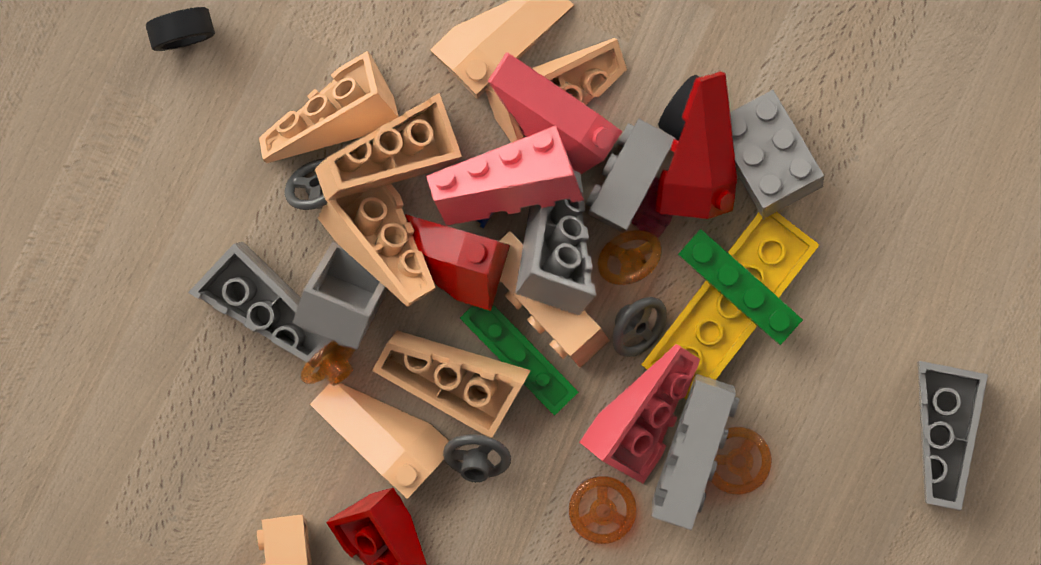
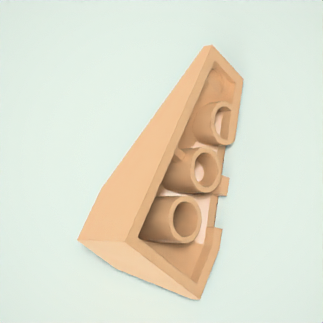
(479, 44)
(580, 74)
(343, 111)

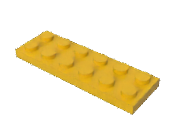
(709, 322)

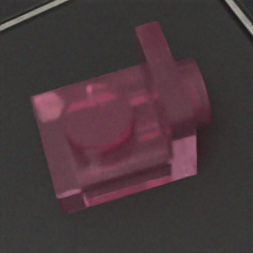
(646, 217)

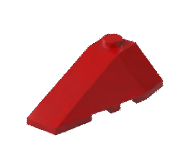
(703, 164)
(460, 261)
(378, 531)

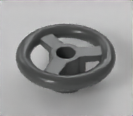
(311, 185)
(633, 321)
(475, 462)

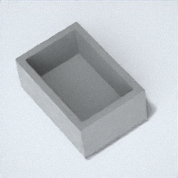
(772, 155)
(629, 175)
(340, 299)

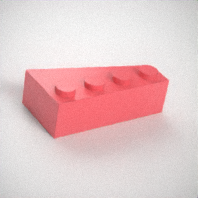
(506, 179)

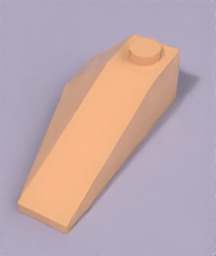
(380, 239)
(392, 441)

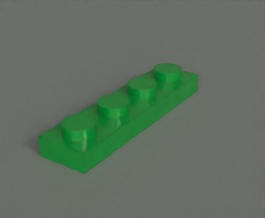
(740, 287)
(515, 349)

